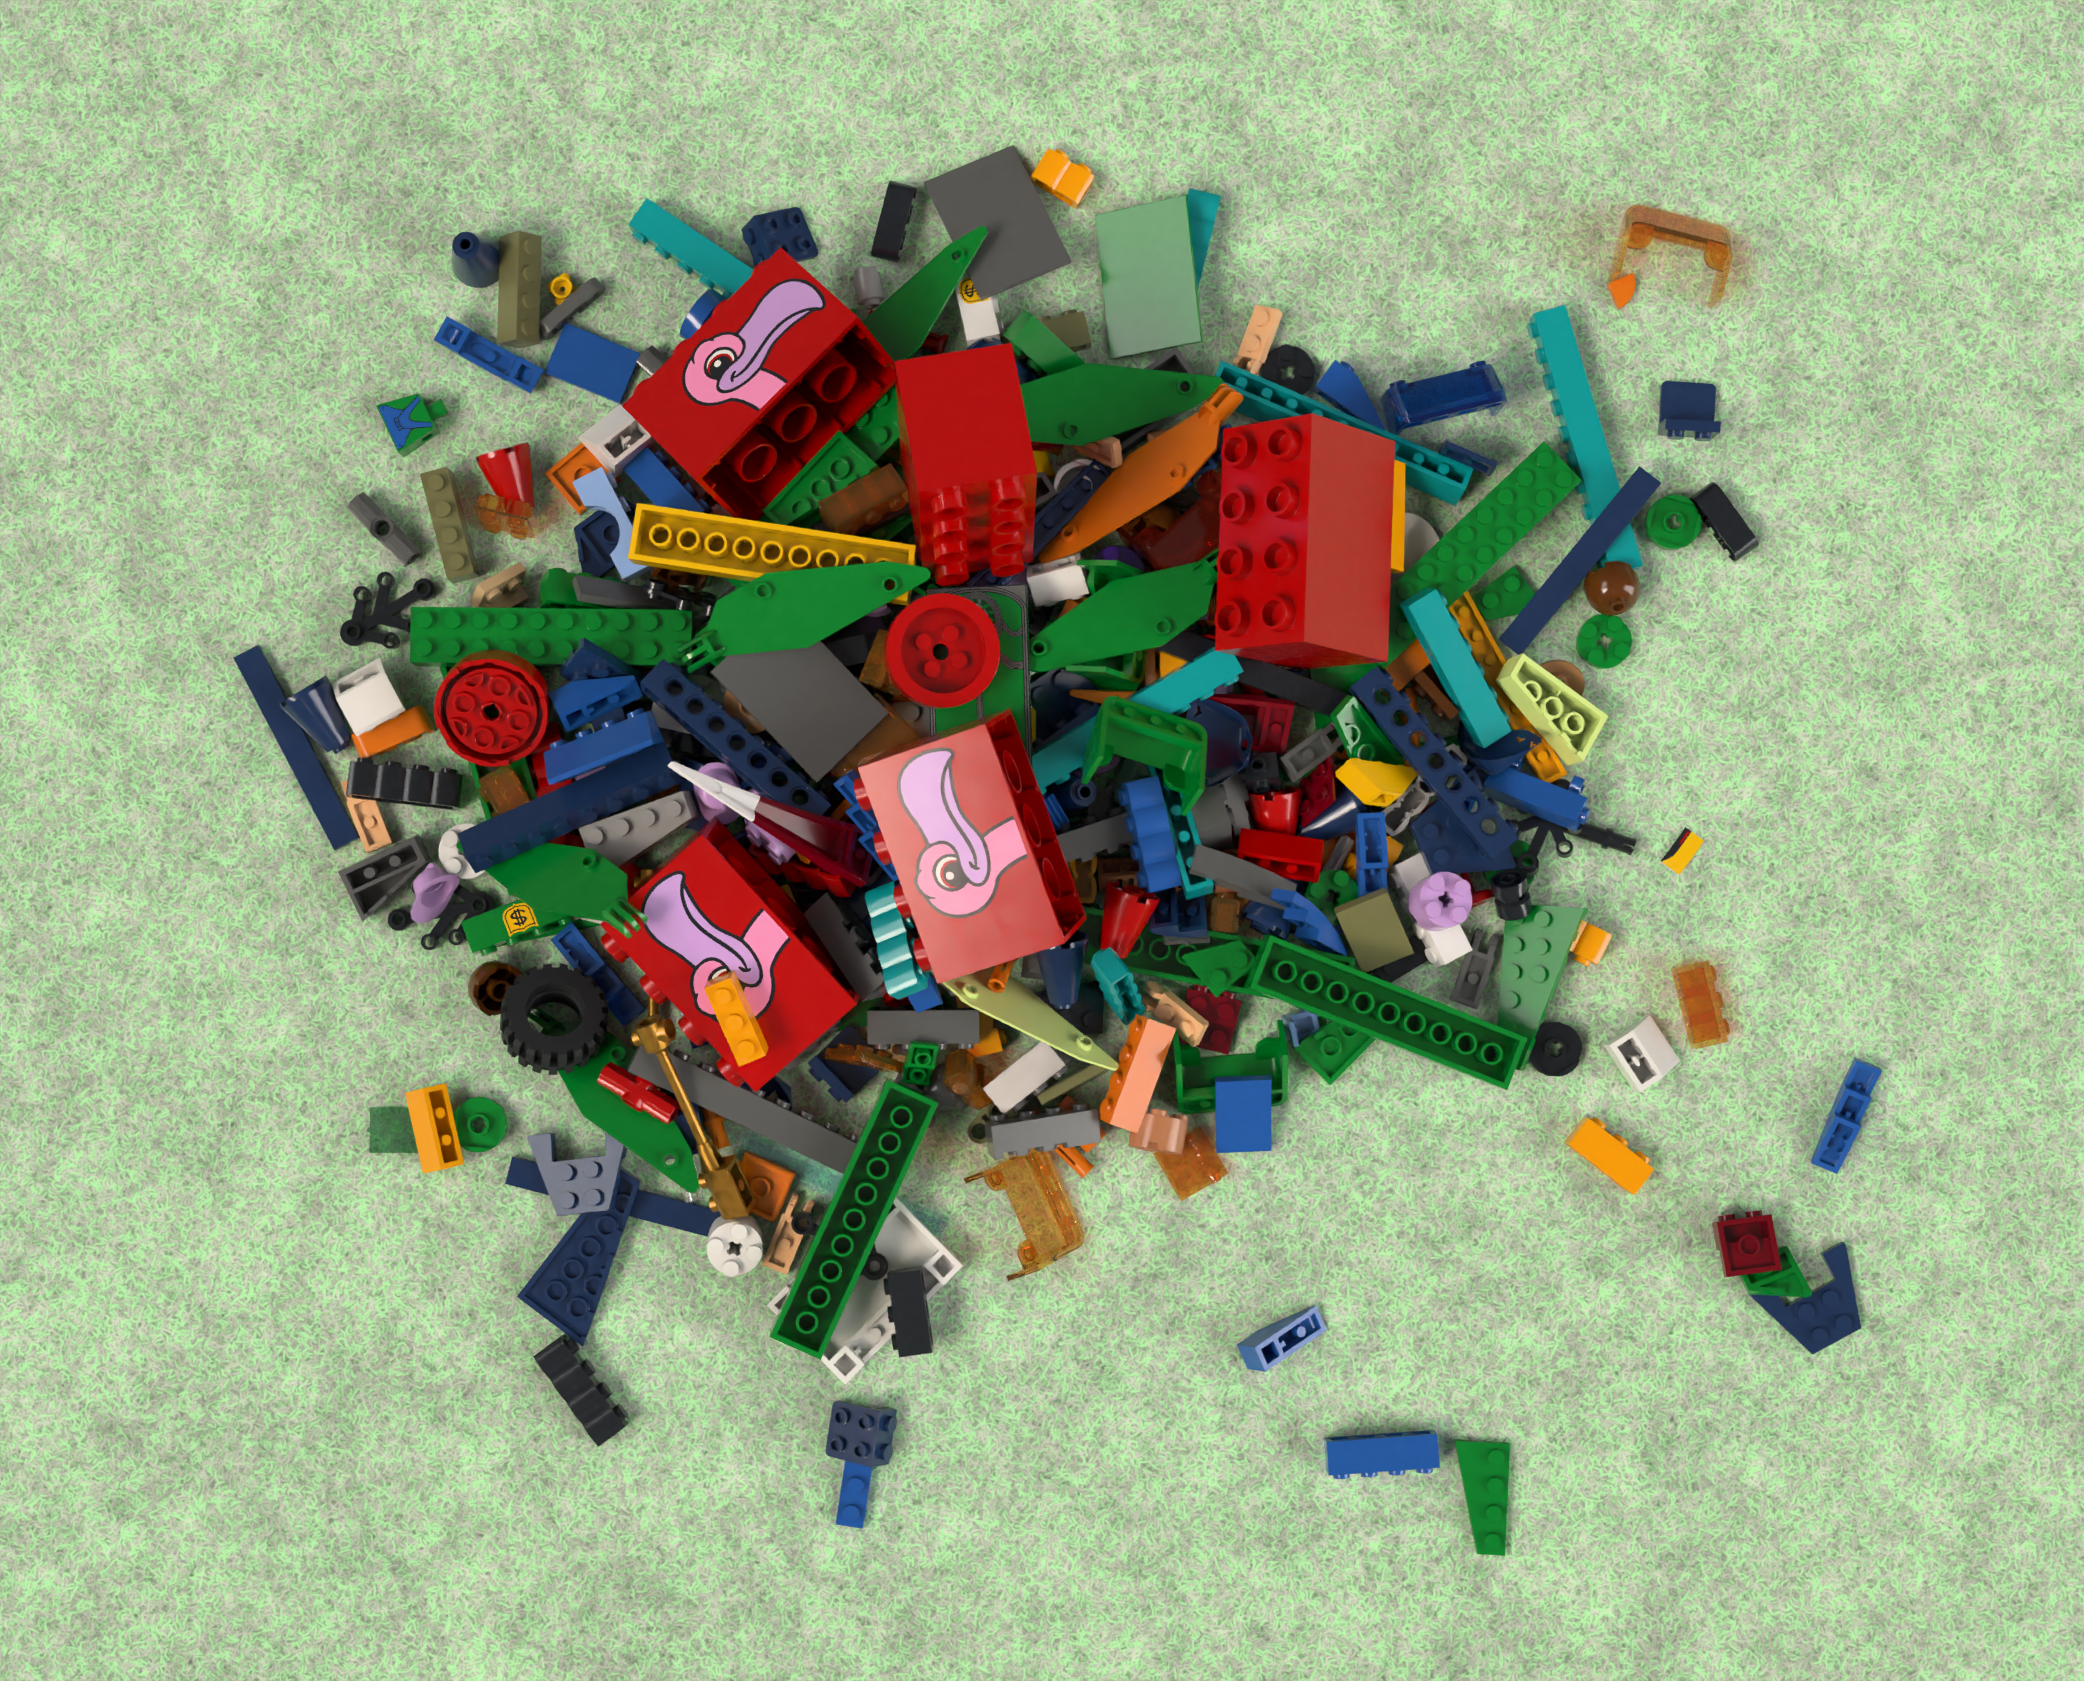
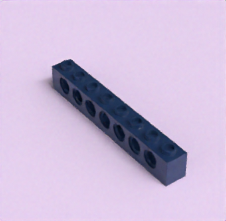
(739, 761)
(1471, 822)

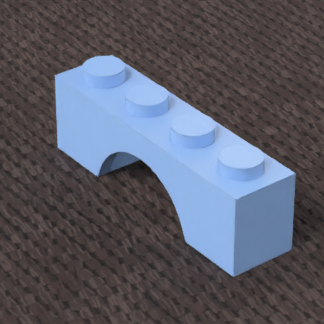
(599, 493)

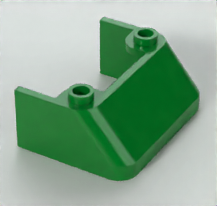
(1121, 668)
(1153, 739)
(1197, 1075)

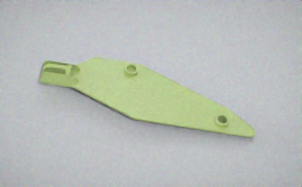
(1028, 1014)

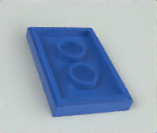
(592, 363)
(1243, 1113)

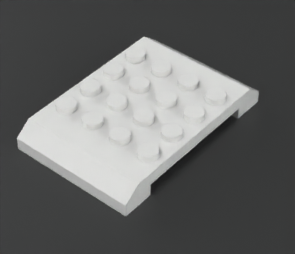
(865, 1319)

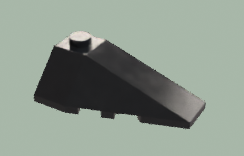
(853, 643)

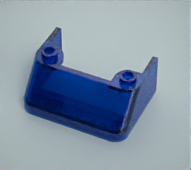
(1443, 397)

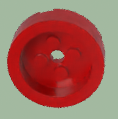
(970, 644)
(486, 680)

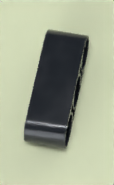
(893, 220)
(1725, 521)

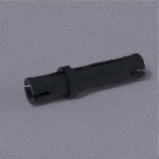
(1605, 838)

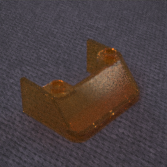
(1644, 223)
(1040, 1207)

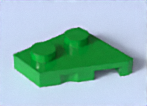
(1503, 596)
(1220, 965)

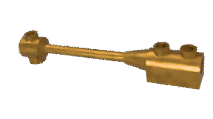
(720, 1174)

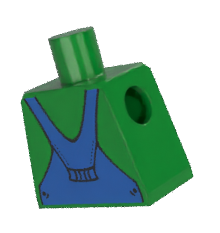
(411, 421)

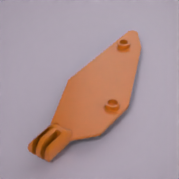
(1147, 476)

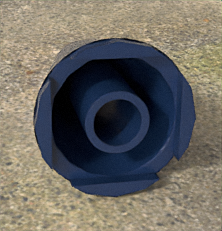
(475, 259)
(319, 715)
(1073, 794)
(1337, 818)
(1268, 919)
(1063, 969)

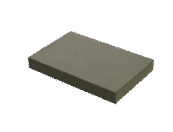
(1373, 930)
(1071, 1084)

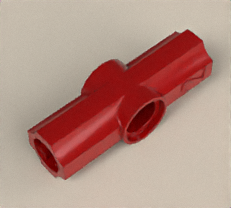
(638, 1093)

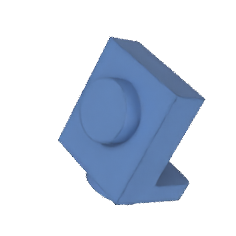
(1299, 1025)

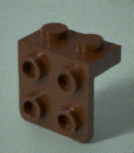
(1428, 686)

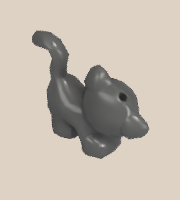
(937, 1089)

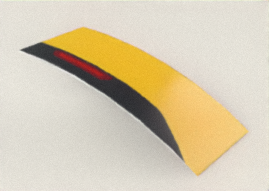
(1682, 851)

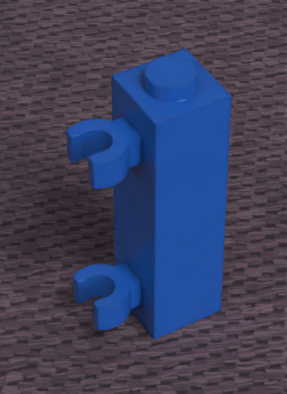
(1539, 797)

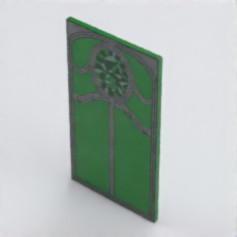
(1011, 683)

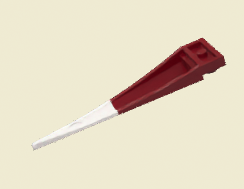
(818, 838)

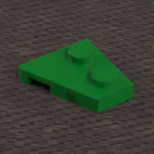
(1782, 1282)

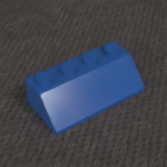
(601, 747)

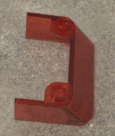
(1188, 537)

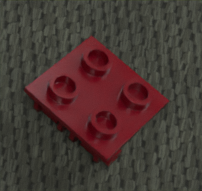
(1318, 790)

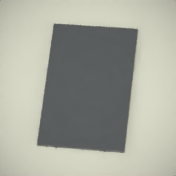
(1004, 200)
(803, 702)

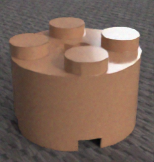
(1160, 1133)

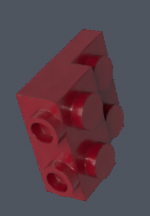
(1219, 1012)
(1746, 1244)

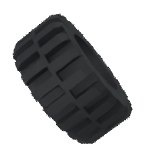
(558, 986)

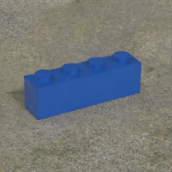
(663, 484)
(1381, 1453)

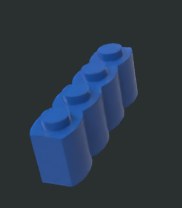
(1151, 834)

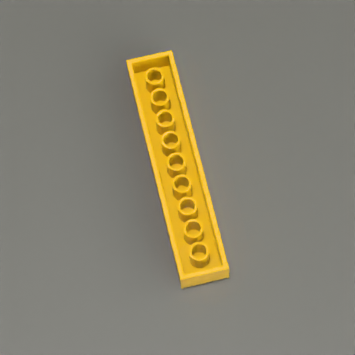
(750, 548)

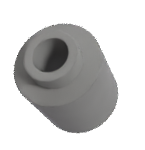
(868, 287)

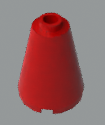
(509, 473)
(1276, 809)
(1125, 916)

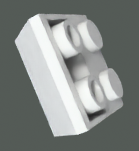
(616, 440)
(1057, 580)
(369, 696)
(1642, 1054)

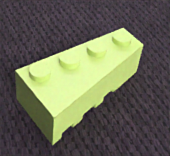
(1552, 707)

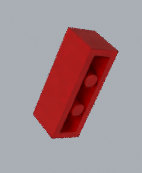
(1282, 854)

